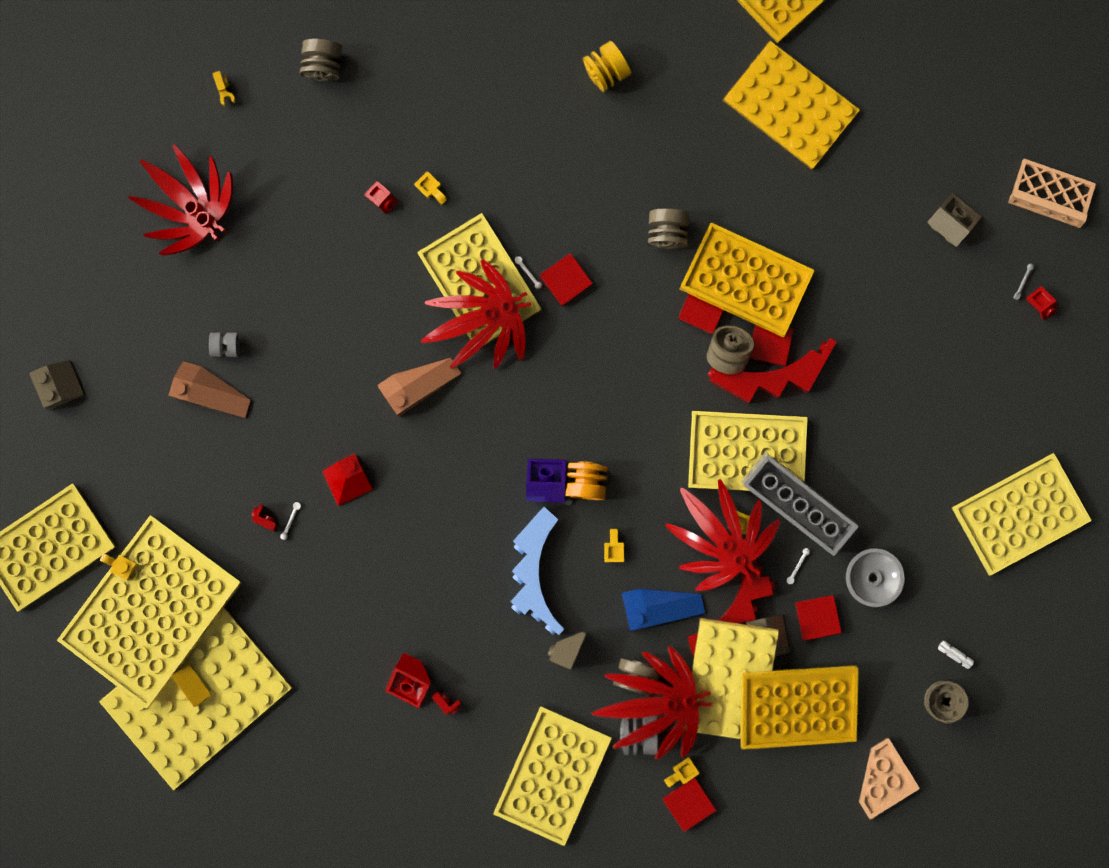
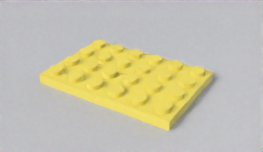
(462, 252)
(731, 444)
(1021, 514)
(50, 546)
(719, 659)
(552, 776)

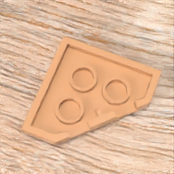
(885, 780)

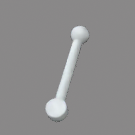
(518, 260)
(296, 506)
(790, 580)

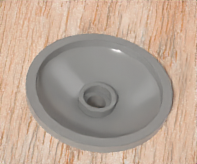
(888, 575)

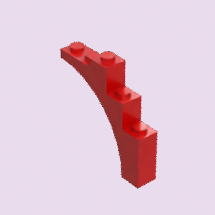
(742, 608)

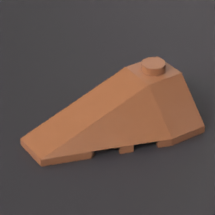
(414, 385)
(200, 387)

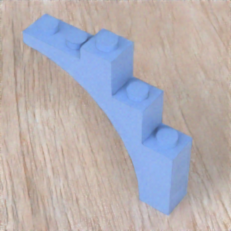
(527, 571)

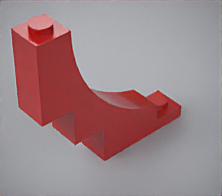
(799, 374)

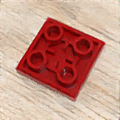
(566, 279)
(700, 314)
(770, 346)
(818, 617)
(688, 804)

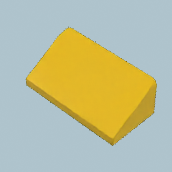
(191, 685)

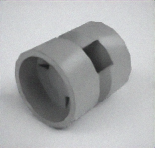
(218, 341)

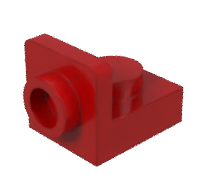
(381, 197)
(1043, 303)
(266, 521)
(442, 701)

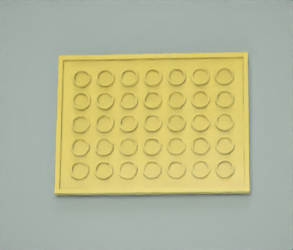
(149, 625)
(185, 737)

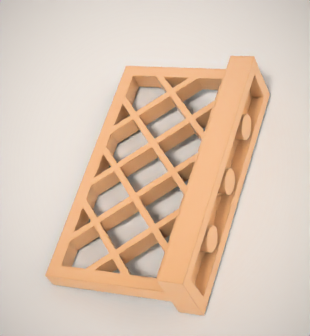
(1051, 208)

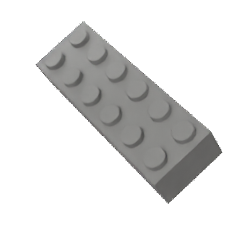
(799, 503)

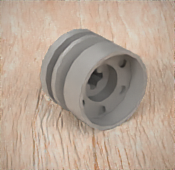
(648, 745)

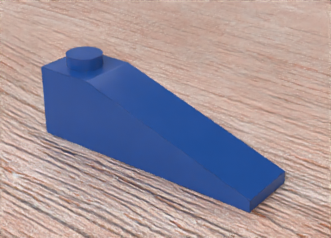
(656, 607)

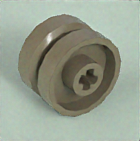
(730, 349)
(637, 669)

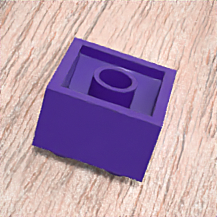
(545, 480)

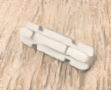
(956, 655)

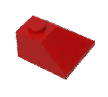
(347, 479)
(409, 681)

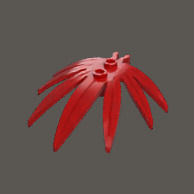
(201, 213)
(494, 311)
(732, 549)
(677, 703)

